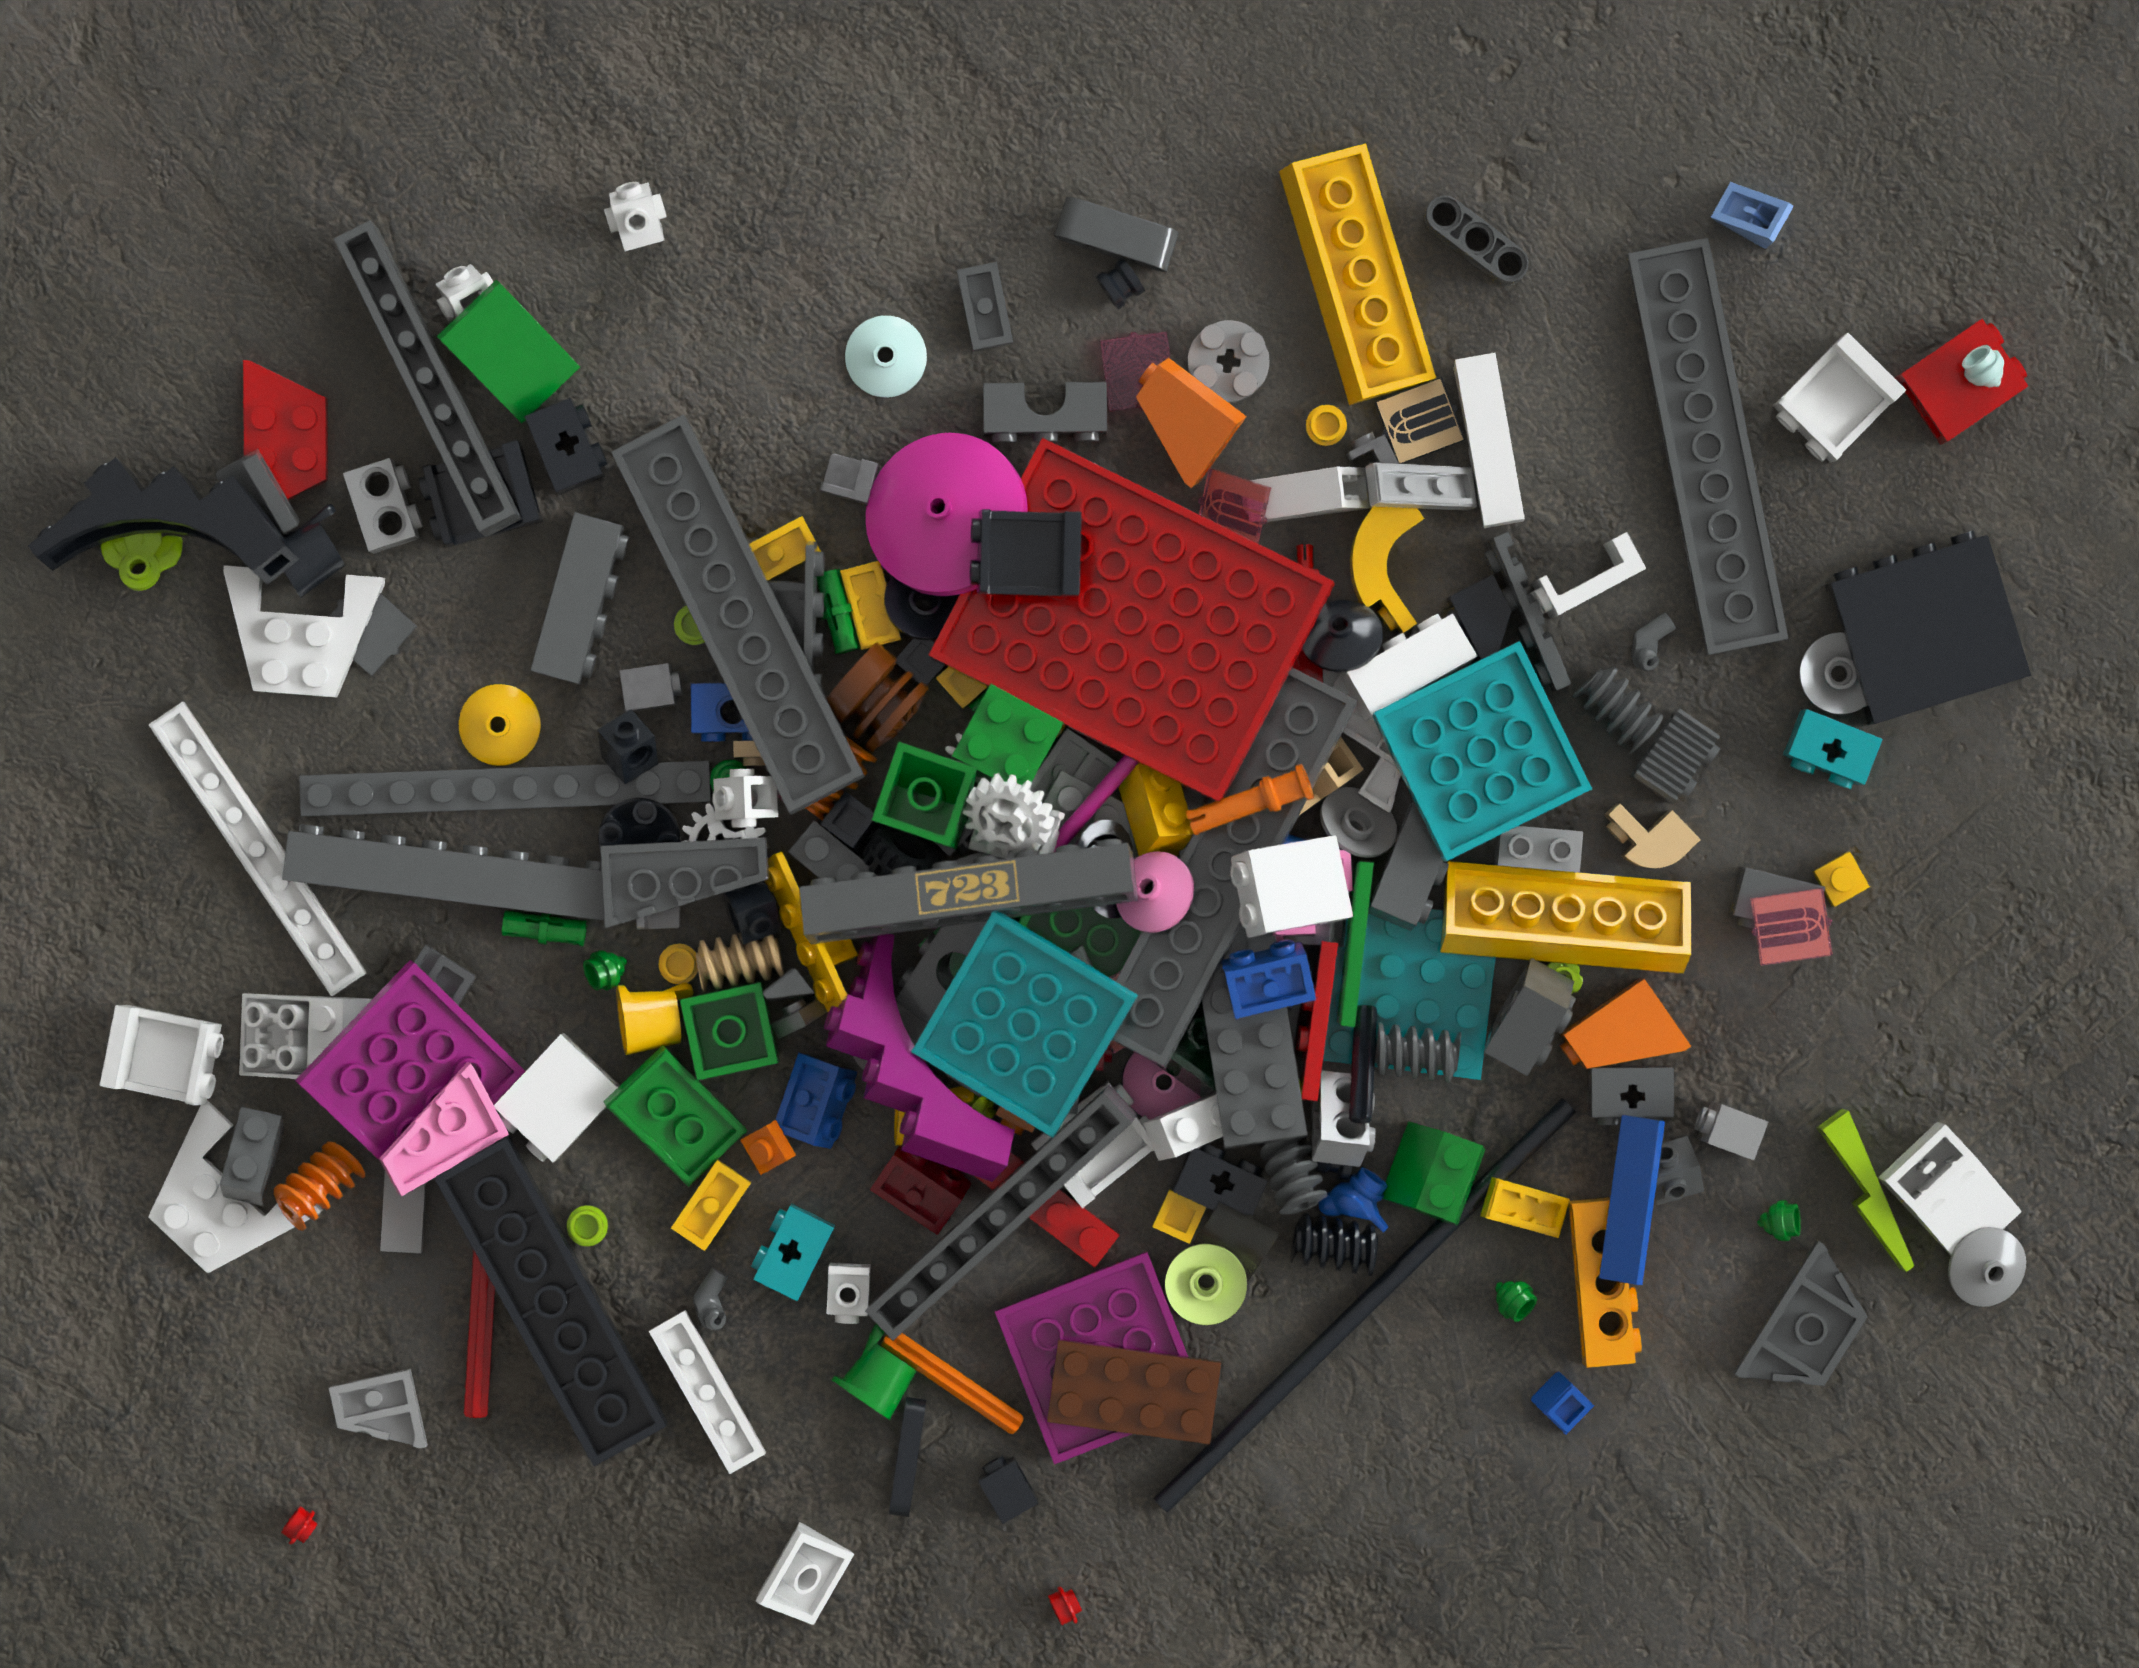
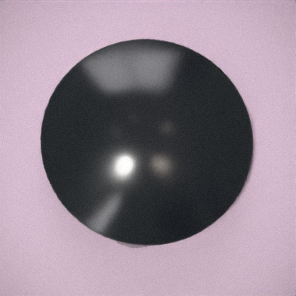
(638, 823)

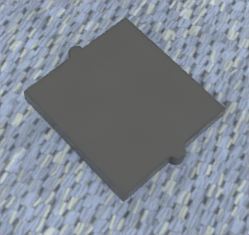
(382, 635)

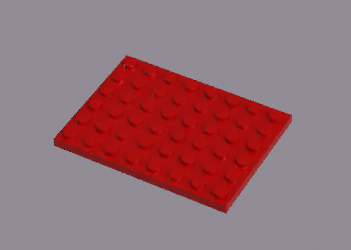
(1171, 633)

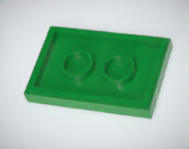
(508, 351)
(675, 1115)

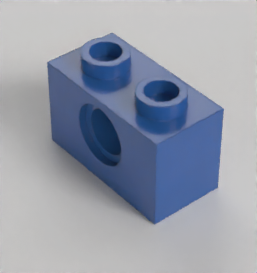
(706, 713)

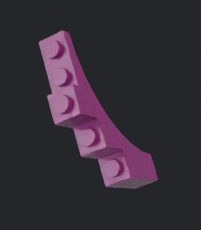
(934, 1119)

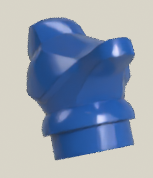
(1357, 1198)

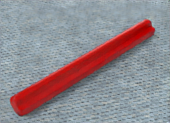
(479, 1342)

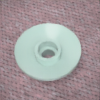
(892, 377)

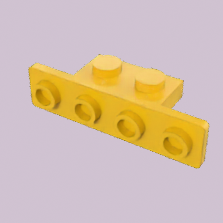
(818, 957)

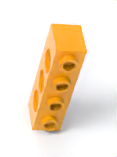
(1596, 1346)

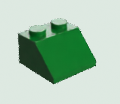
(925, 795)
(1433, 1172)

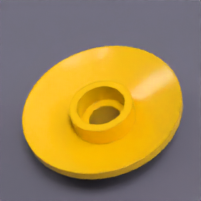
(521, 726)

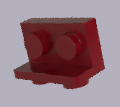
(921, 1188)

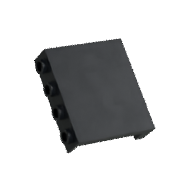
(1928, 627)

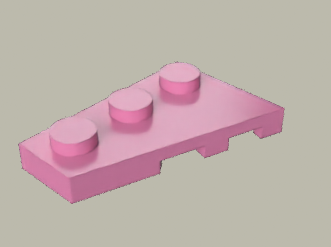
(444, 1133)

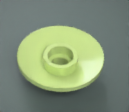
(1203, 1304)

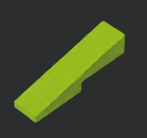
(1872, 1206)

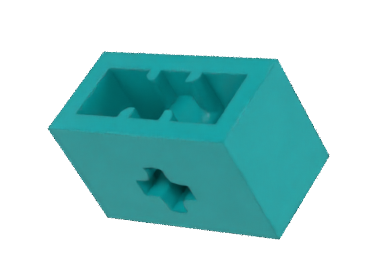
(1855, 748)
(791, 1276)

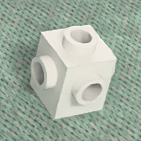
(636, 215)
(460, 289)
(744, 798)

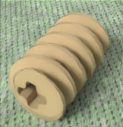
(738, 959)

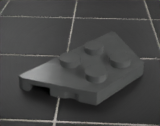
(1806, 1327)

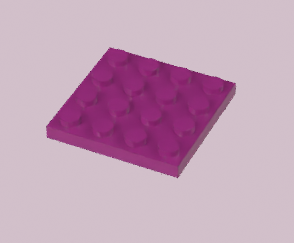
(400, 1058)
(1106, 1307)

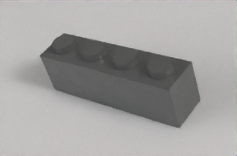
(579, 598)
(1408, 875)

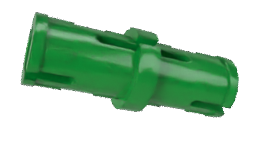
(838, 612)
(544, 928)

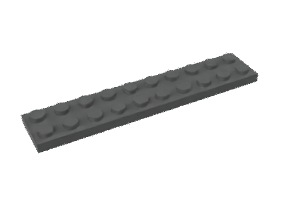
(1707, 446)
(738, 614)
(1177, 965)
(1250, 1055)

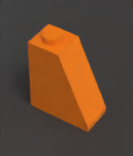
(1187, 418)
(1623, 1030)

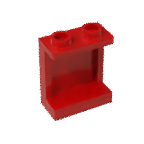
(1945, 395)

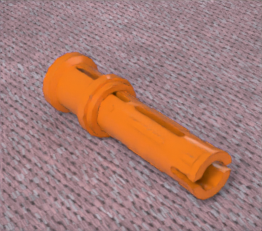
(1269, 795)

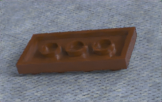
(1134, 1391)

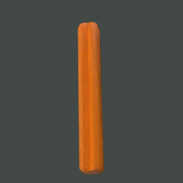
(954, 1382)

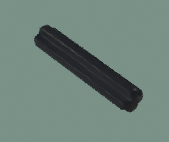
(1363, 1065)

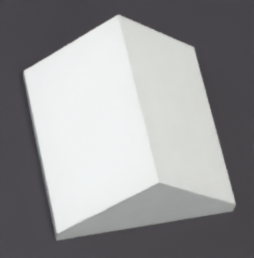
(804, 1575)

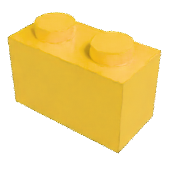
(1155, 811)

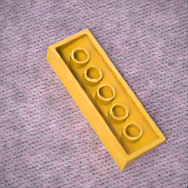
(1357, 273)
(1566, 917)

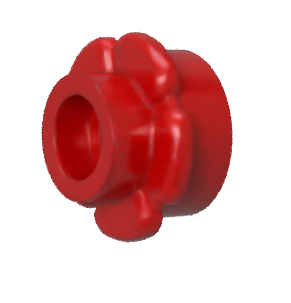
(299, 1525)
(1065, 1605)

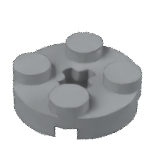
(1247, 347)

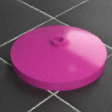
(903, 517)

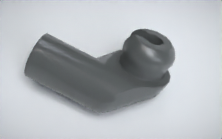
(1646, 642)
(707, 1301)

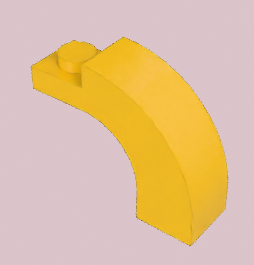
(1369, 562)

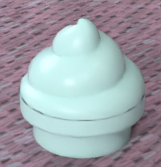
(1984, 367)

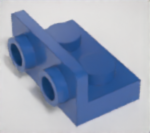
(1268, 978)
(815, 1101)

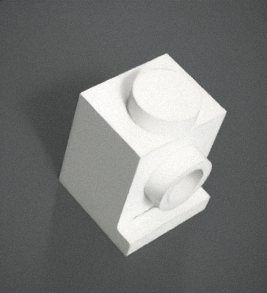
(852, 1276)

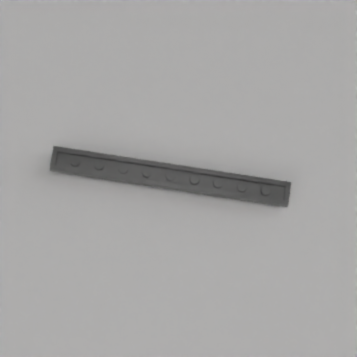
(499, 789)

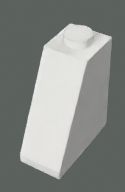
(1316, 493)

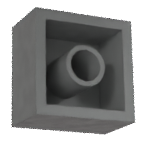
(1531, 1017)

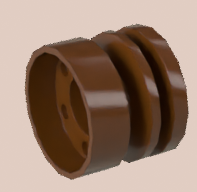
(876, 697)

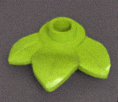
(148, 549)

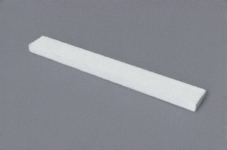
(256, 848)

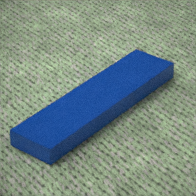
(1632, 1199)

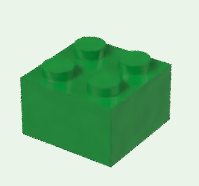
(1006, 737)
(729, 1031)

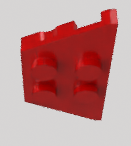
(286, 427)
(1313, 1036)

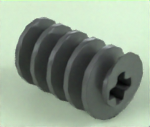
(1619, 707)
(1417, 1052)
(1291, 1175)

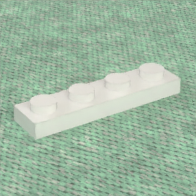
(707, 1392)

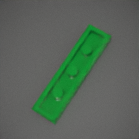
(1354, 944)

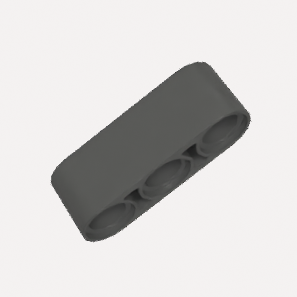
(1116, 234)
(1496, 245)

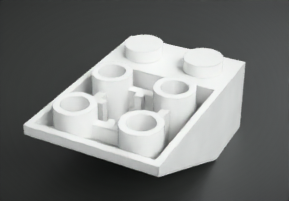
(290, 1031)
(1948, 1188)

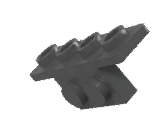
(803, 604)

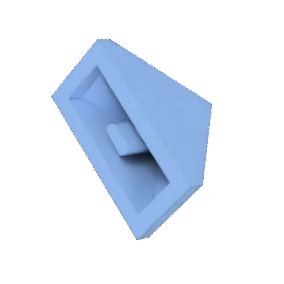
(1752, 214)

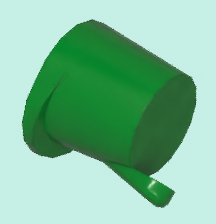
(877, 1376)

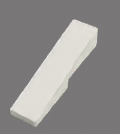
(1488, 440)

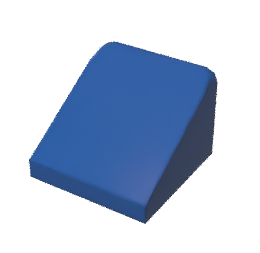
(1562, 1402)

